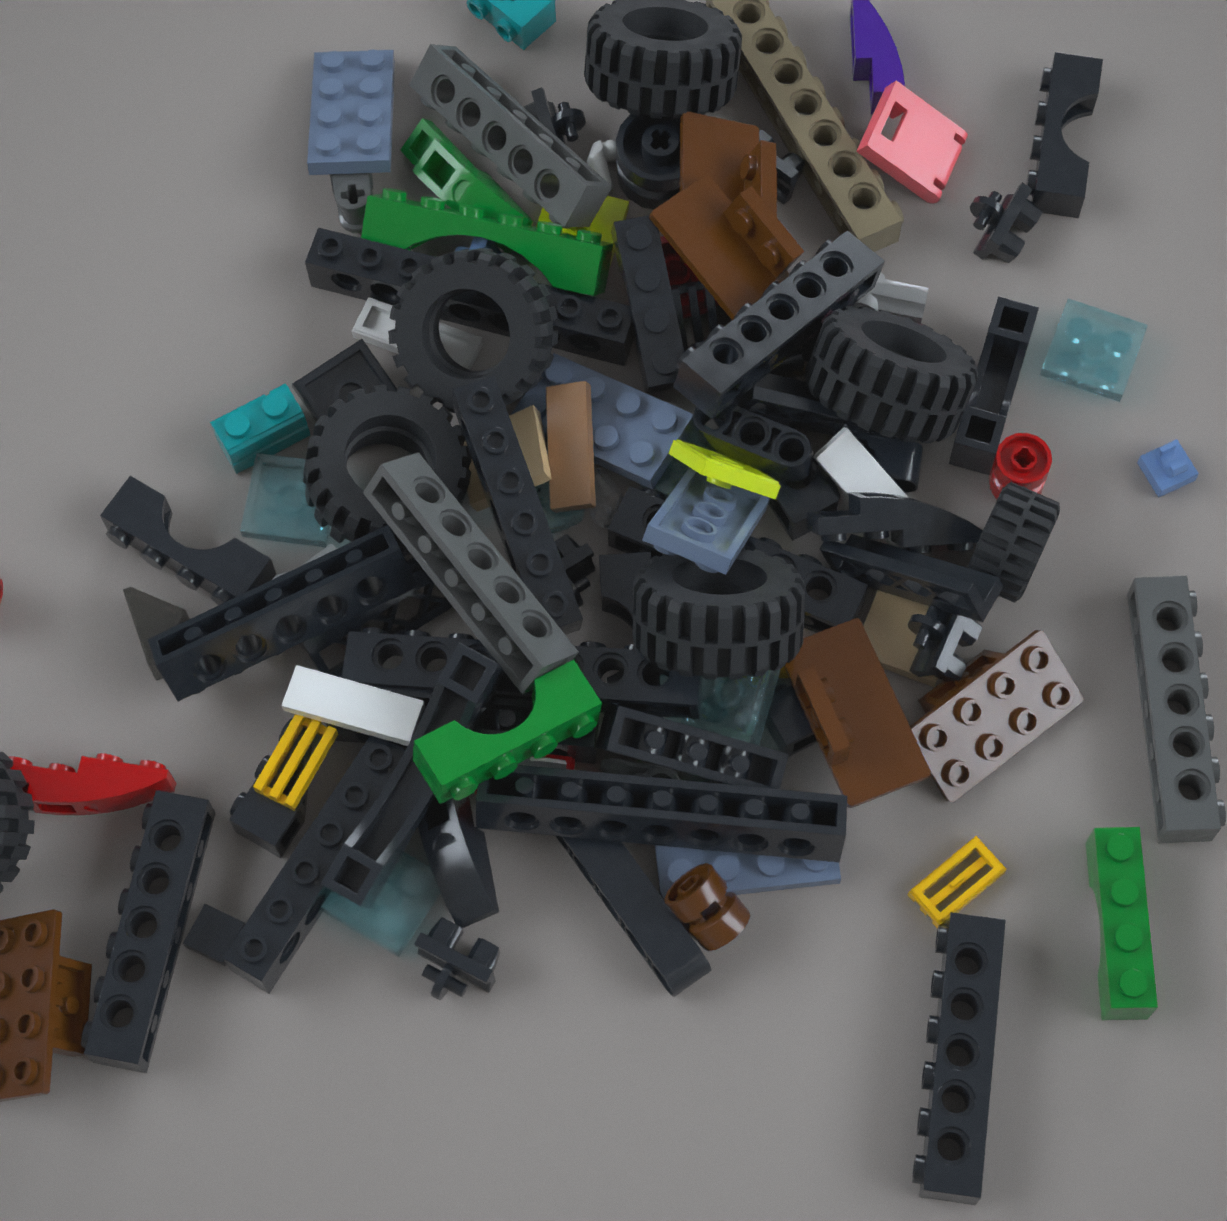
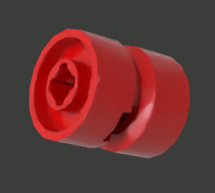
(1020, 460)

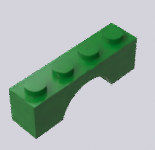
(460, 759)
(1126, 953)

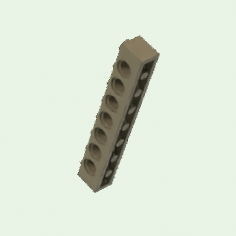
(801, 133)

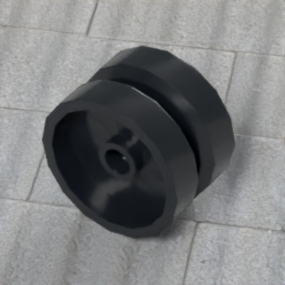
(648, 159)

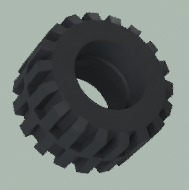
(1015, 538)

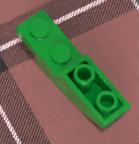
(454, 177)

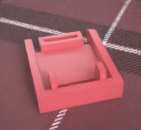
(921, 147)

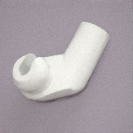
(599, 156)

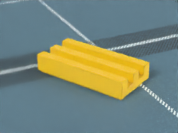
(312, 727)
(928, 906)

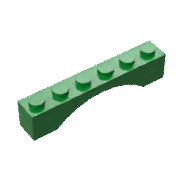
(567, 260)

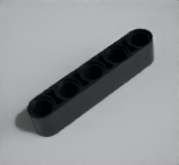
(639, 911)

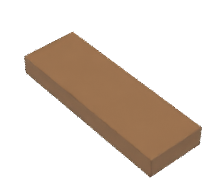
(570, 447)

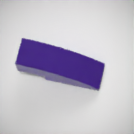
(873, 51)

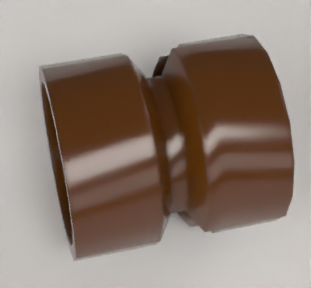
(712, 913)

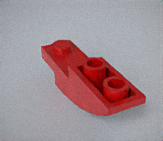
(98, 787)

